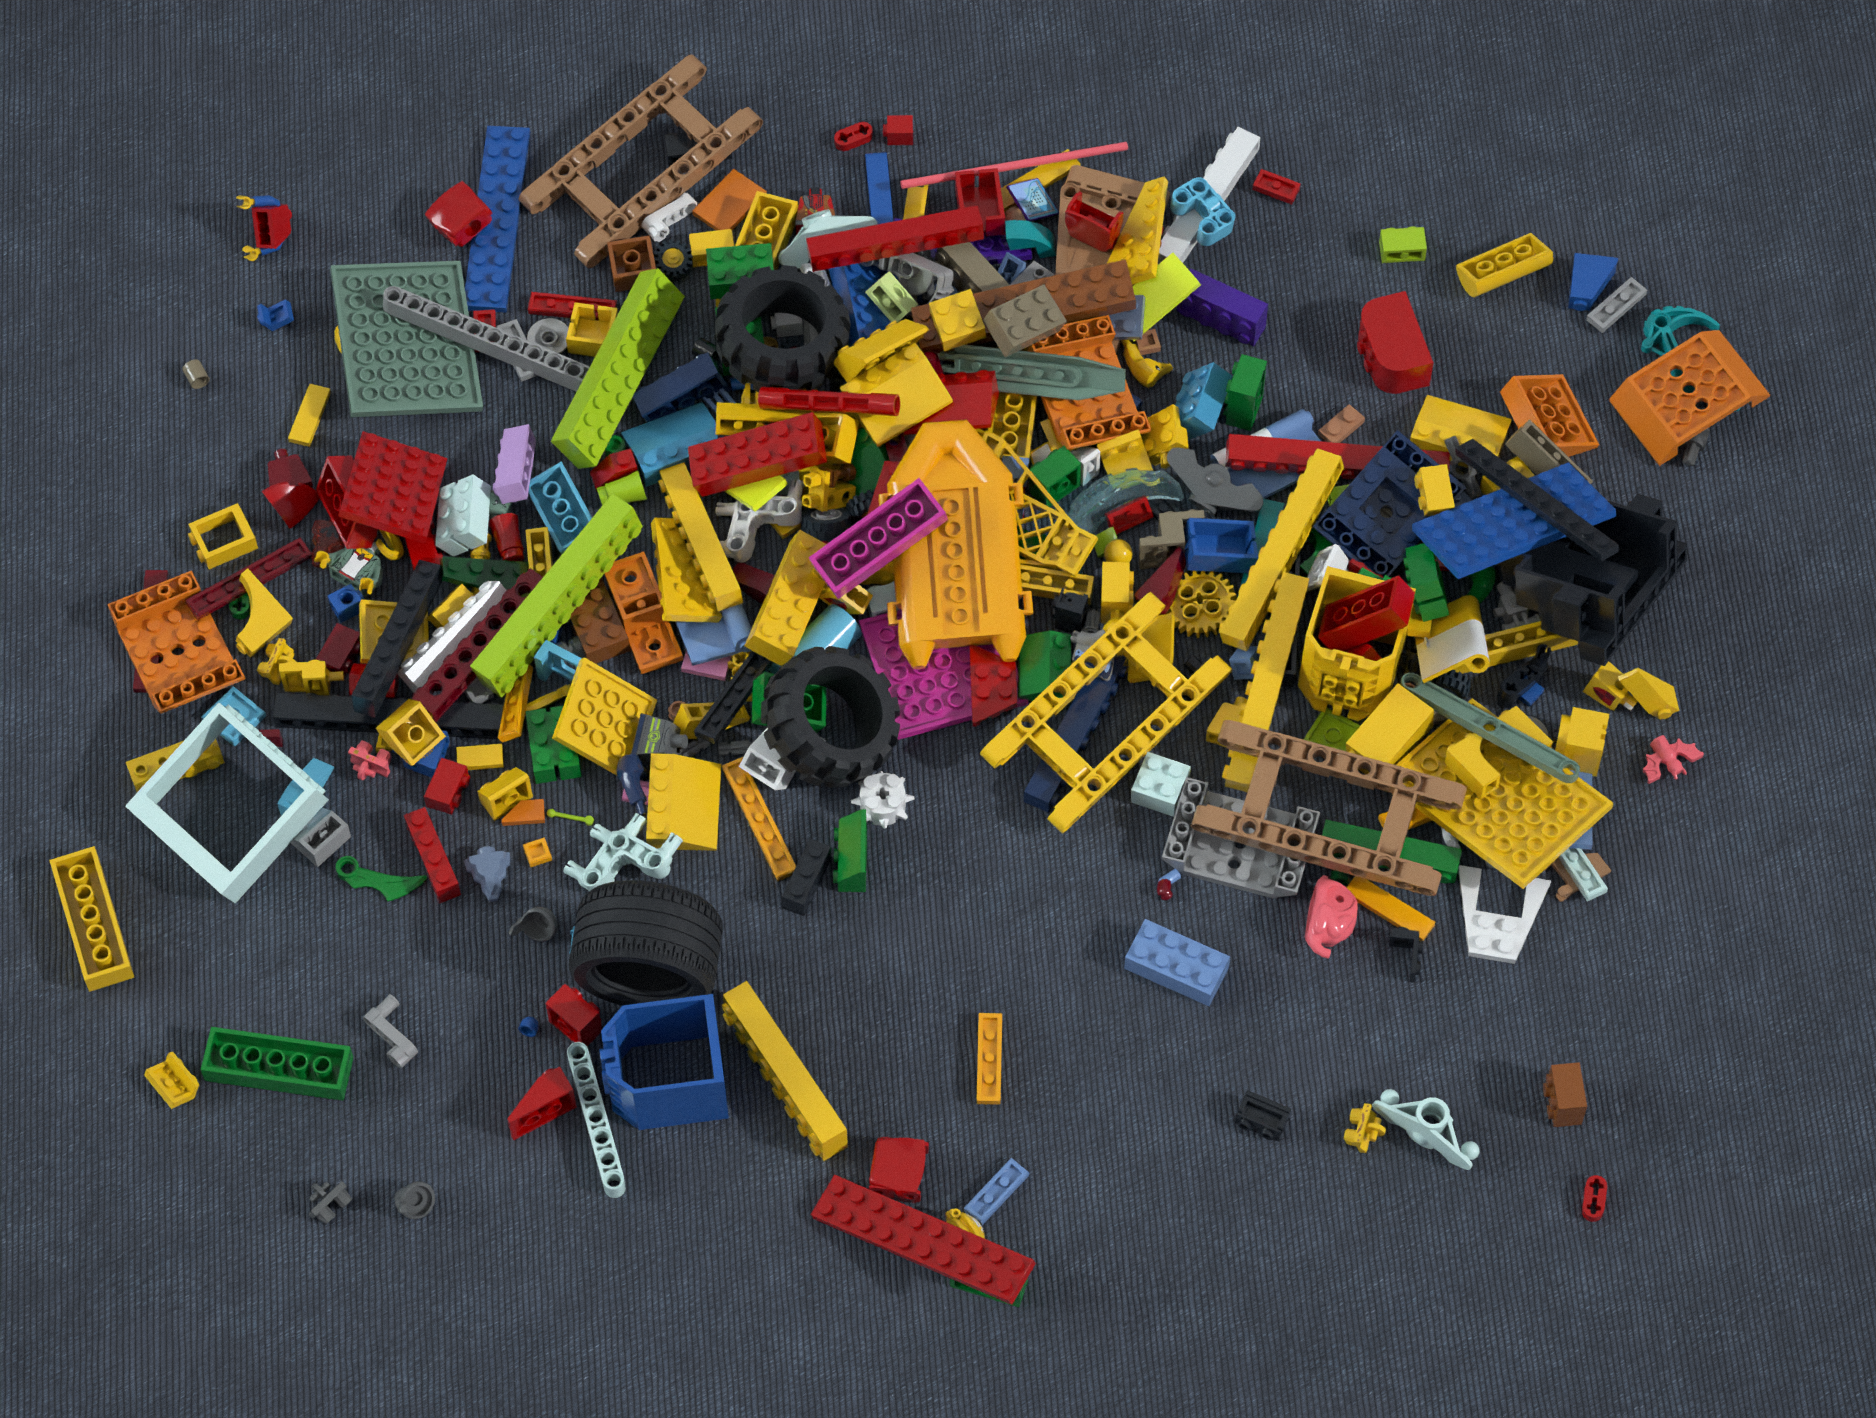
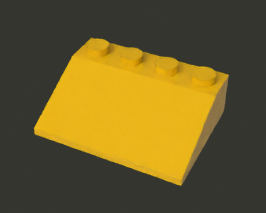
(915, 382)
(1445, 419)
(683, 801)

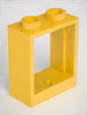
(226, 552)

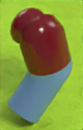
(1165, 882)

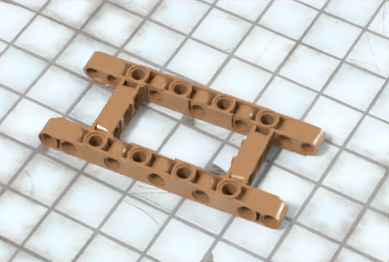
(666, 186)
(1317, 848)

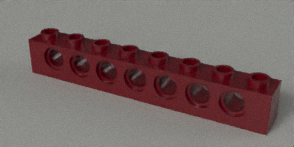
(467, 648)

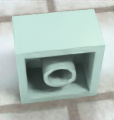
(1159, 783)

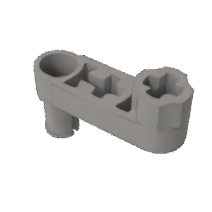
(403, 1049)

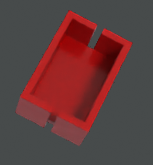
(986, 196)

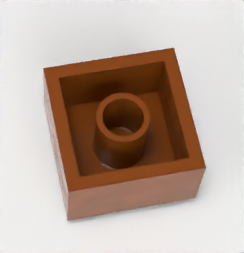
(628, 259)
(1565, 1094)

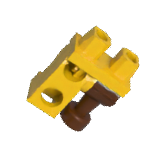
(825, 490)

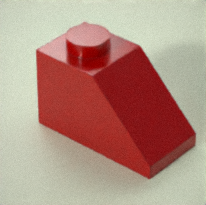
(613, 468)

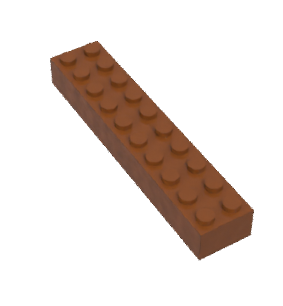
(1078, 294)

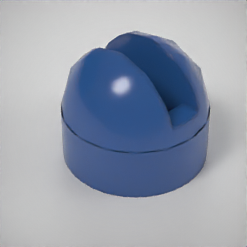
(529, 1026)

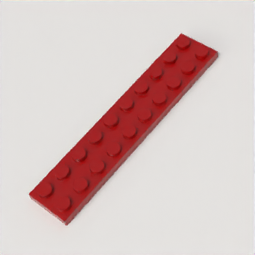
(923, 1239)

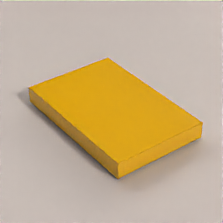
(1161, 637)

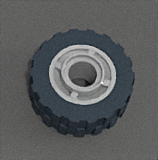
(826, 524)

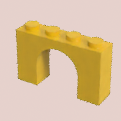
(1469, 764)

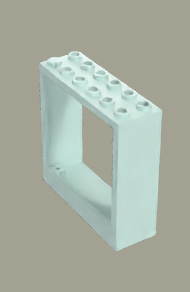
(268, 848)

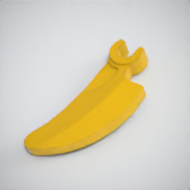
(548, 699)

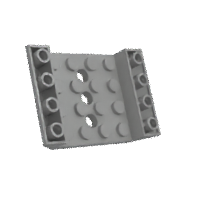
(1208, 856)

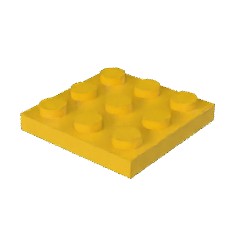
(373, 620)

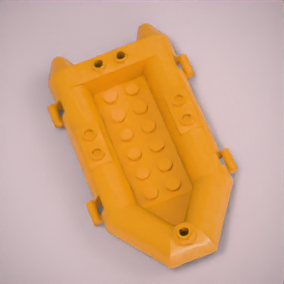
(966, 574)

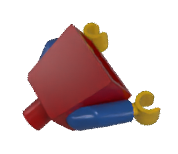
(270, 224)

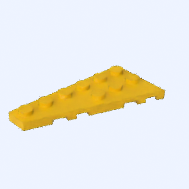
(1142, 232)
(677, 579)

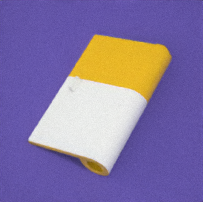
(1454, 641)

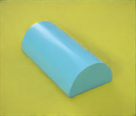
(559, 505)
(830, 628)

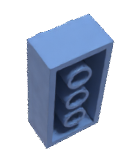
(1177, 962)

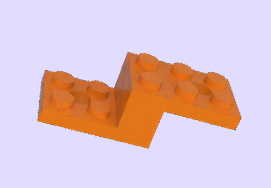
(642, 614)

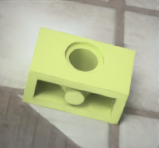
(891, 297)

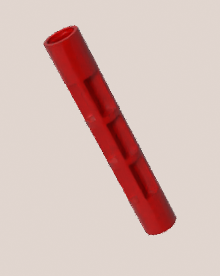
(843, 402)

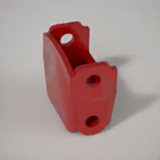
(459, 214)
(1092, 225)
(898, 1168)

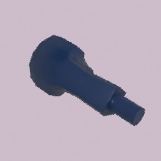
(629, 772)

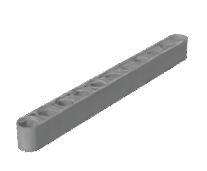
(484, 333)

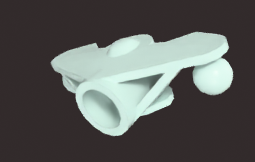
(816, 225)
(1424, 1133)

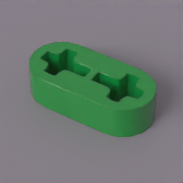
(245, 611)

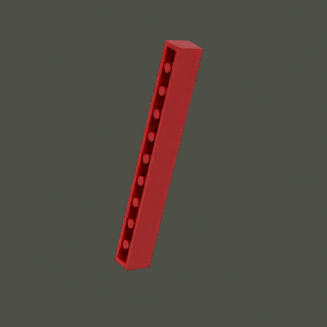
(1292, 454)

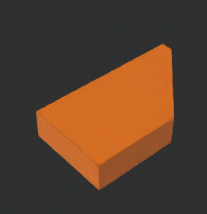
(526, 813)

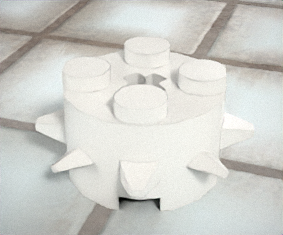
(883, 798)

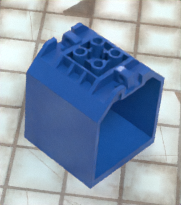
(657, 1024)

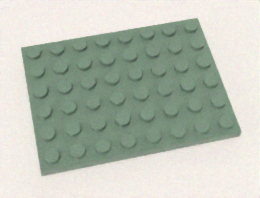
(396, 364)

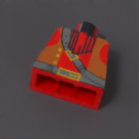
(811, 204)

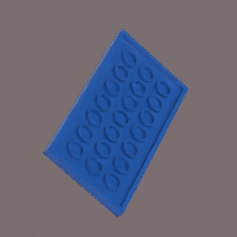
(1502, 527)

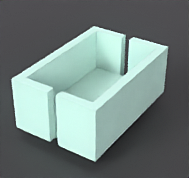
(463, 515)

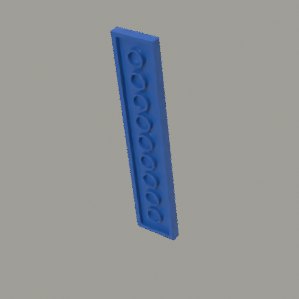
(494, 246)

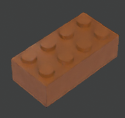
(599, 626)

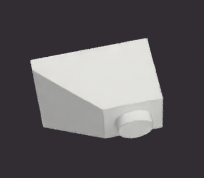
(1332, 557)

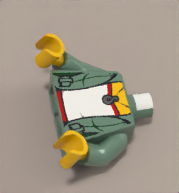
(355, 567)

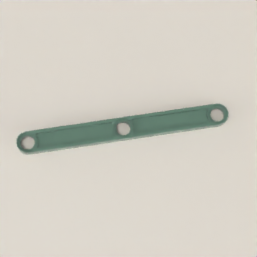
(1503, 735)

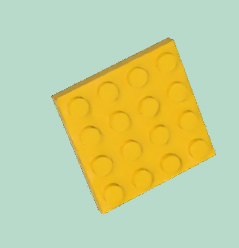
(601, 715)

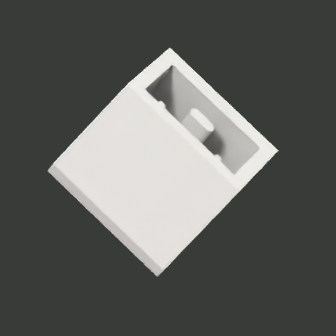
(763, 765)

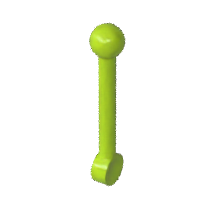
(589, 820)

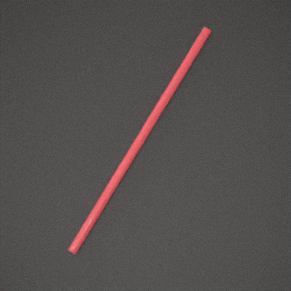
(1013, 165)

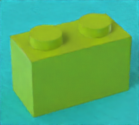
(1402, 244)

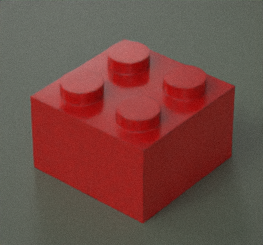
(573, 1015)

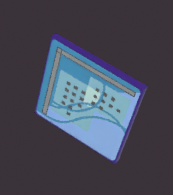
(1032, 200)

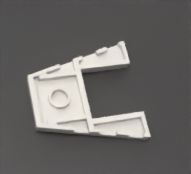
(1492, 934)

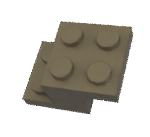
(1156, 550)

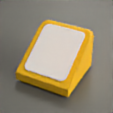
(1041, 453)

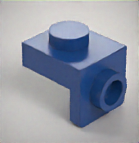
(276, 315)

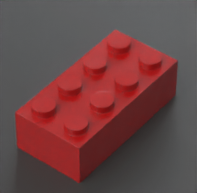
(331, 492)
(1367, 614)

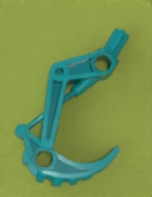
(1671, 319)

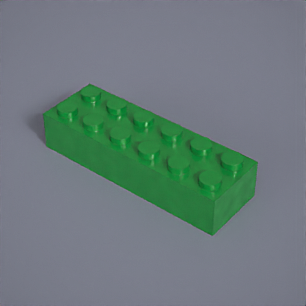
(277, 1063)

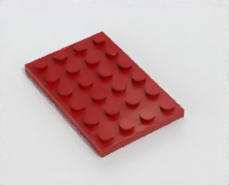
(393, 487)

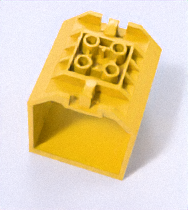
(1343, 677)

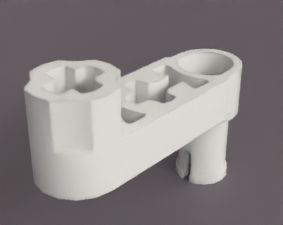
(658, 222)

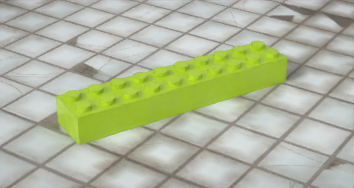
(617, 369)
(557, 595)

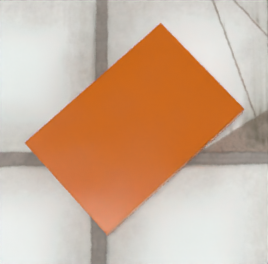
(727, 202)

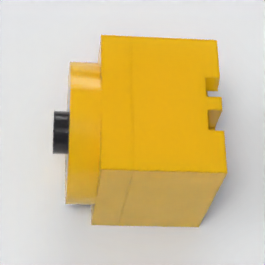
(1582, 738)

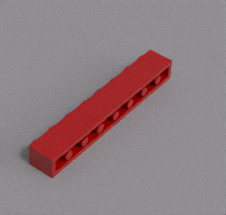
(895, 238)

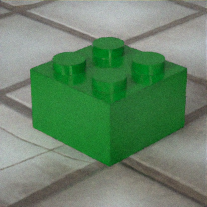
(1057, 473)

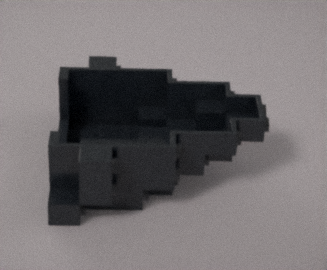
(1596, 598)

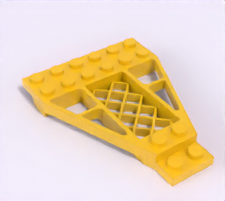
(1066, 543)

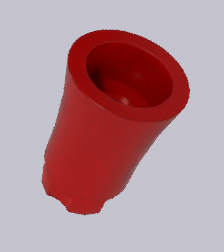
(507, 536)

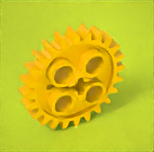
(1197, 587)

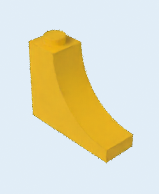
(266, 617)

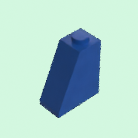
(1589, 278)

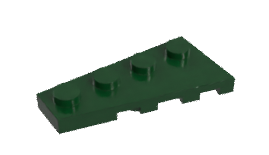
(478, 571)

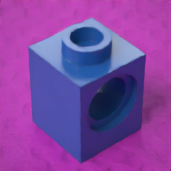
(345, 611)

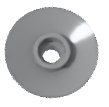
(547, 330)

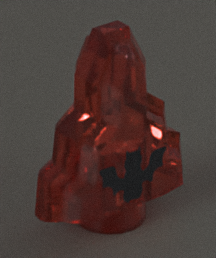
(325, 539)

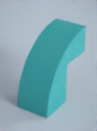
(1028, 234)

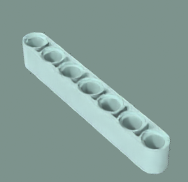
(598, 1129)

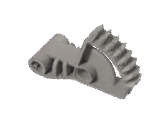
(917, 275)

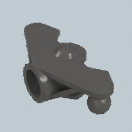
(1211, 486)

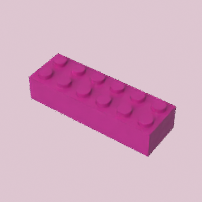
(878, 538)

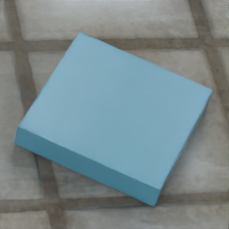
(245, 707)

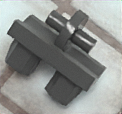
(338, 1195)

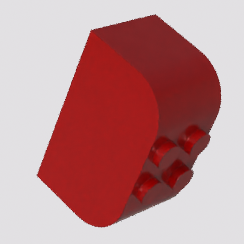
(1394, 345)

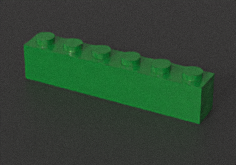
(1440, 857)

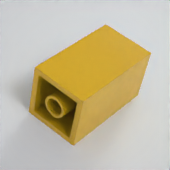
(1392, 728)

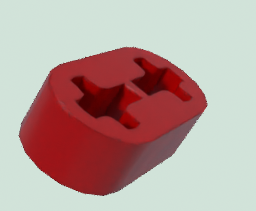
(853, 136)
(1600, 1198)

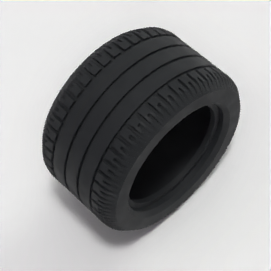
(645, 943)

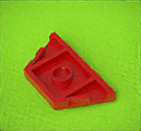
(991, 684)

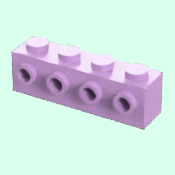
(515, 464)

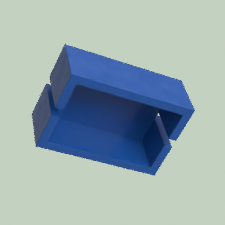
(1220, 545)

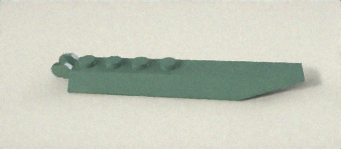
(1039, 372)

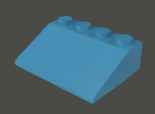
(667, 440)

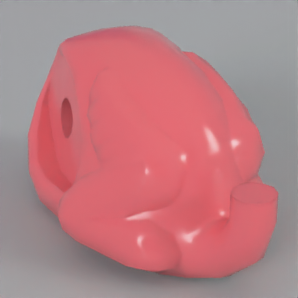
(1330, 916)

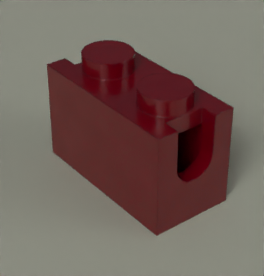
(340, 649)

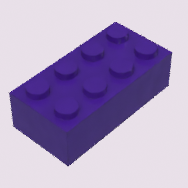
(1225, 309)

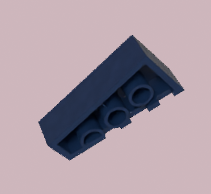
(681, 388)

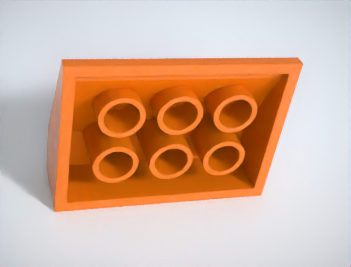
(1552, 409)

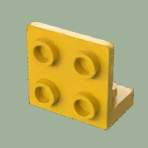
(1124, 453)

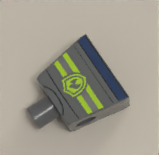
(657, 737)

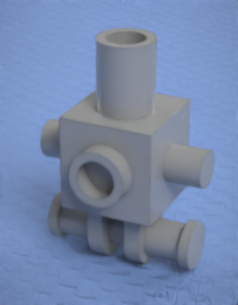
(1511, 613)

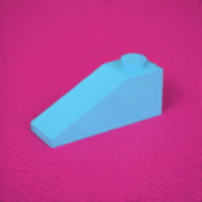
(317, 770)

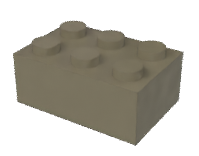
(1024, 320)

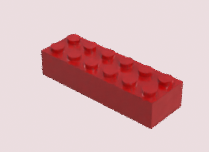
(757, 454)

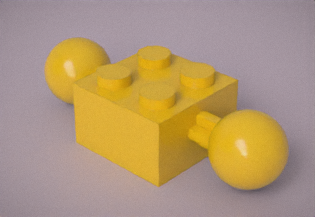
(1116, 583)

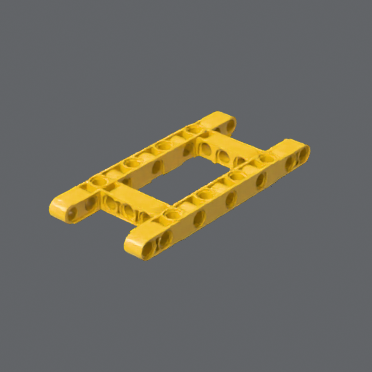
(1143, 739)

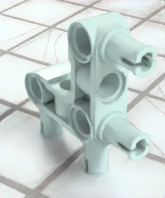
(612, 857)

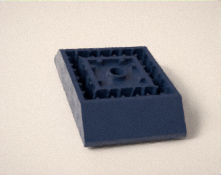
(1388, 483)

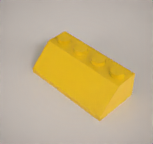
(878, 347)

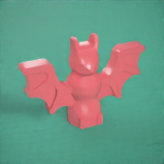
(1666, 754)

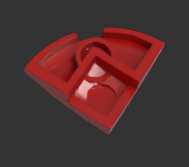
(291, 501)

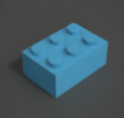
(1202, 399)

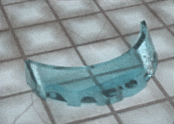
(1116, 490)

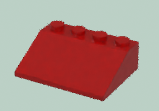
(973, 400)

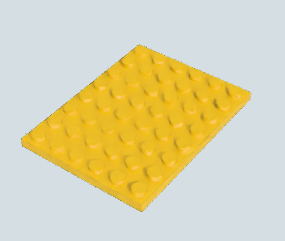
(1521, 822)

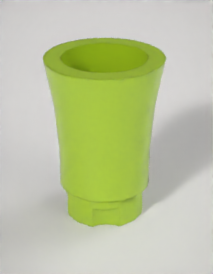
(626, 488)

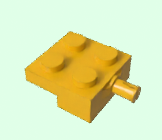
(1164, 435)
(308, 677)

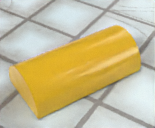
(1503, 264)

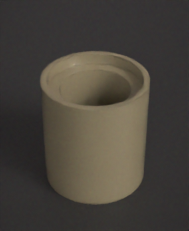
(195, 374)

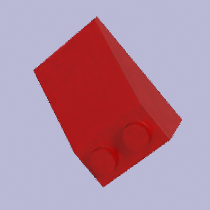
(544, 1102)

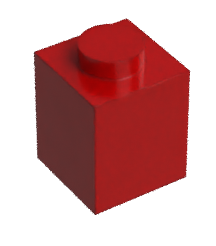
(899, 130)

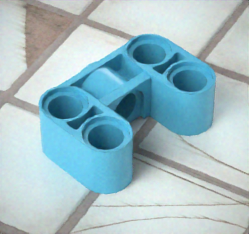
(1209, 207)

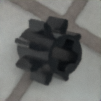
(1410, 662)

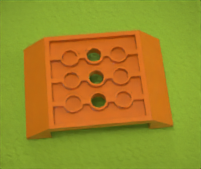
(1667, 416)
(1096, 418)
(159, 622)

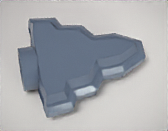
(488, 870)

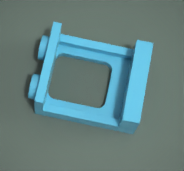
(551, 659)

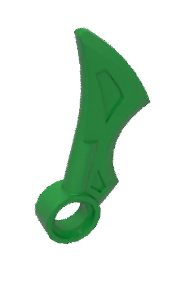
(390, 886)

